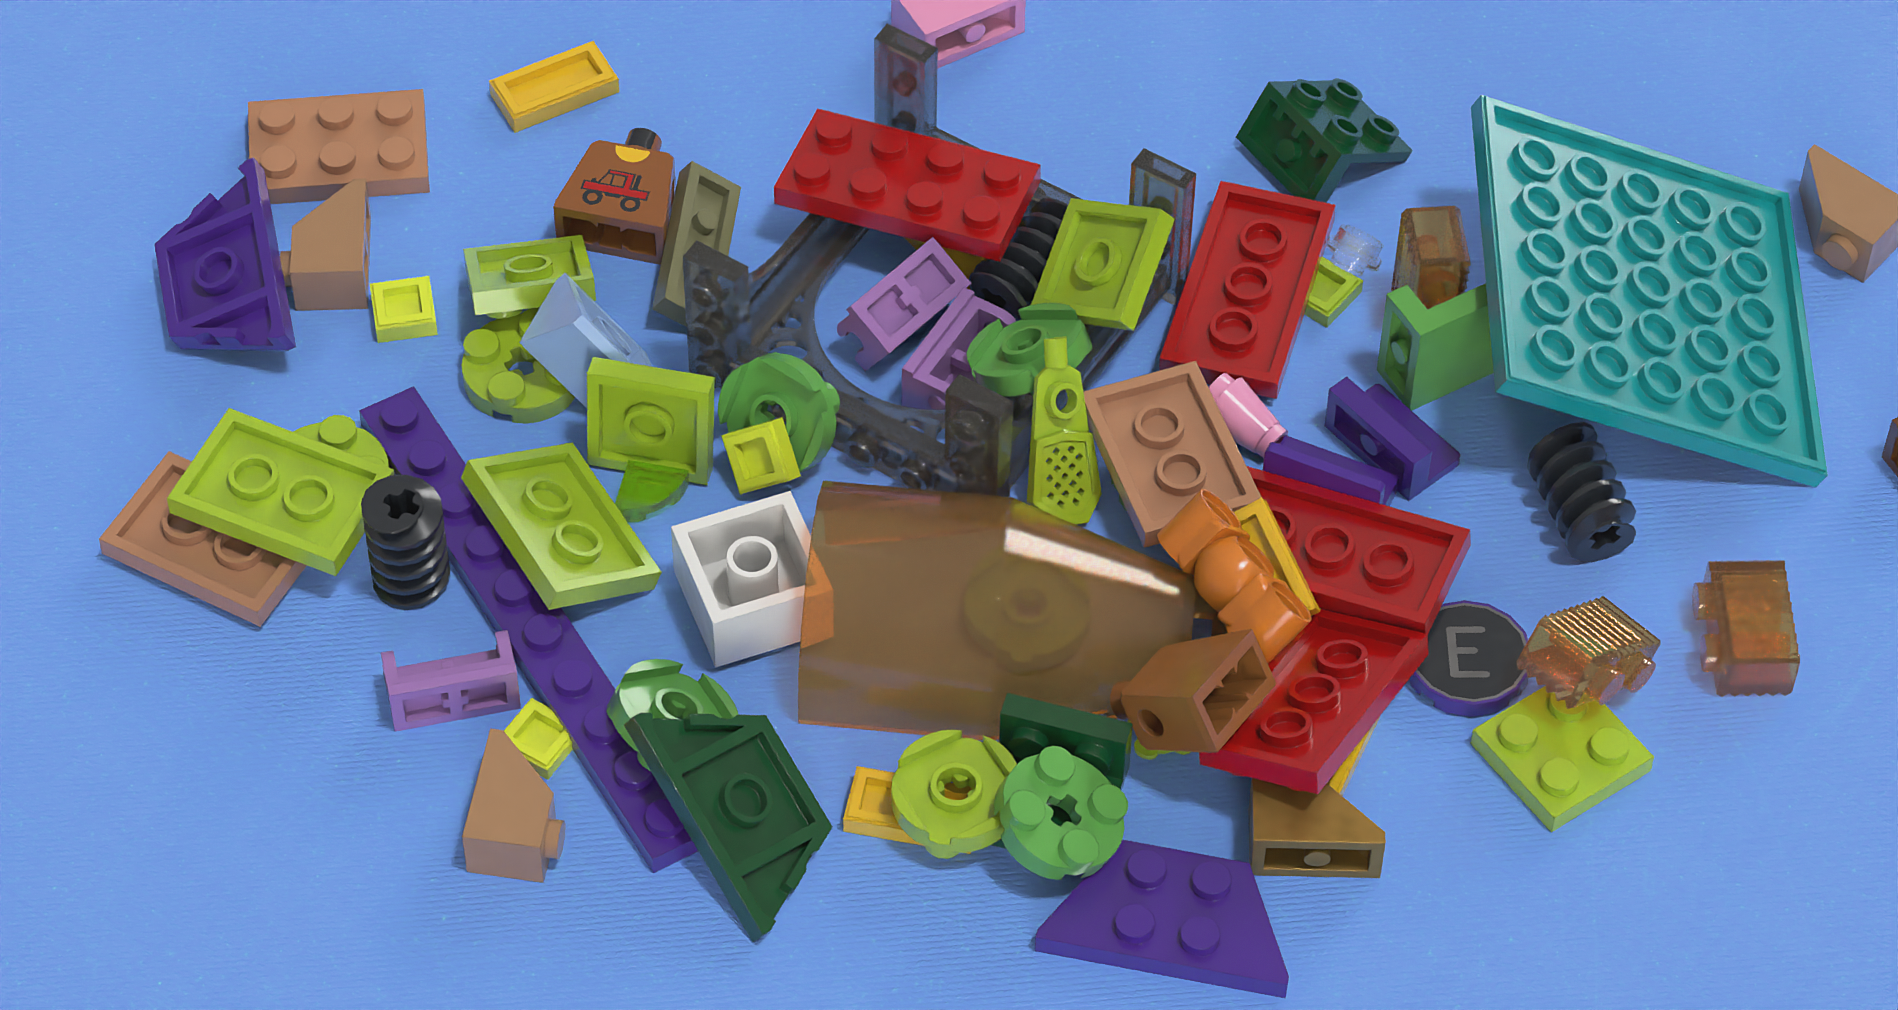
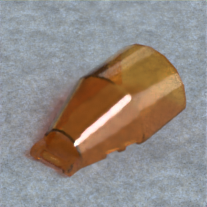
(953, 599)

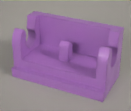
(902, 302)
(945, 349)
(452, 686)

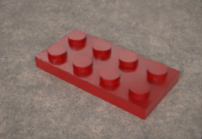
(907, 184)
(1249, 286)
(1366, 554)
(1325, 700)

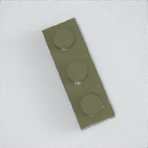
(703, 212)

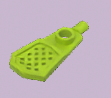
(1059, 432)

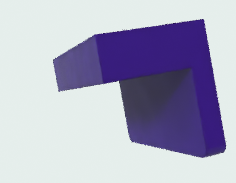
(1388, 436)
(1329, 470)

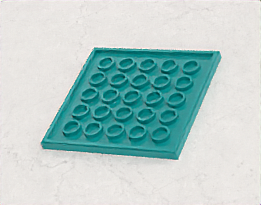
(1645, 292)

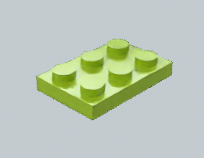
(277, 491)
(560, 525)

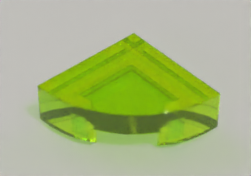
(649, 489)

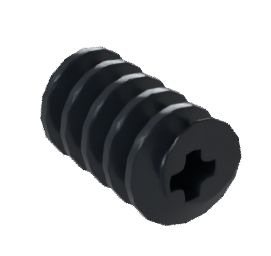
(1016, 277)
(1582, 492)
(405, 541)

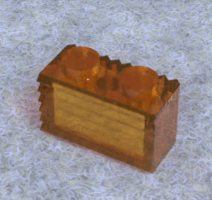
(1432, 254)
(1748, 626)
(1589, 653)

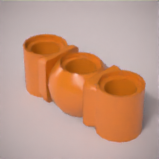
(1233, 573)

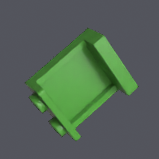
(1435, 348)

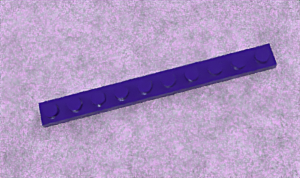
(540, 638)

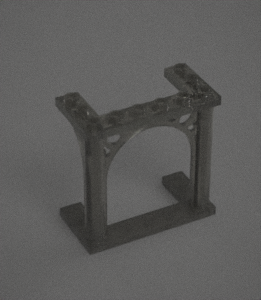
(987, 435)

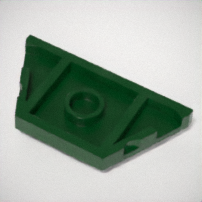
(737, 804)

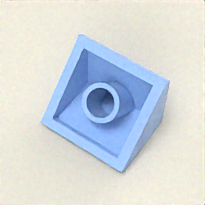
(573, 331)

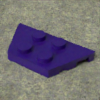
(226, 272)
(1171, 918)

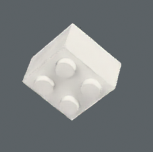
(744, 576)

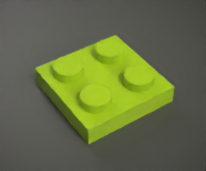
(1104, 261)
(521, 274)
(649, 417)
(1561, 756)

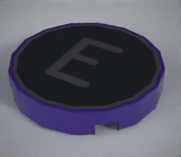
(1472, 660)

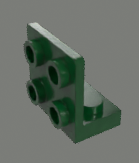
(1313, 133)
(1033, 725)

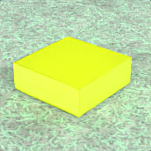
(403, 309)
(761, 455)
(540, 737)

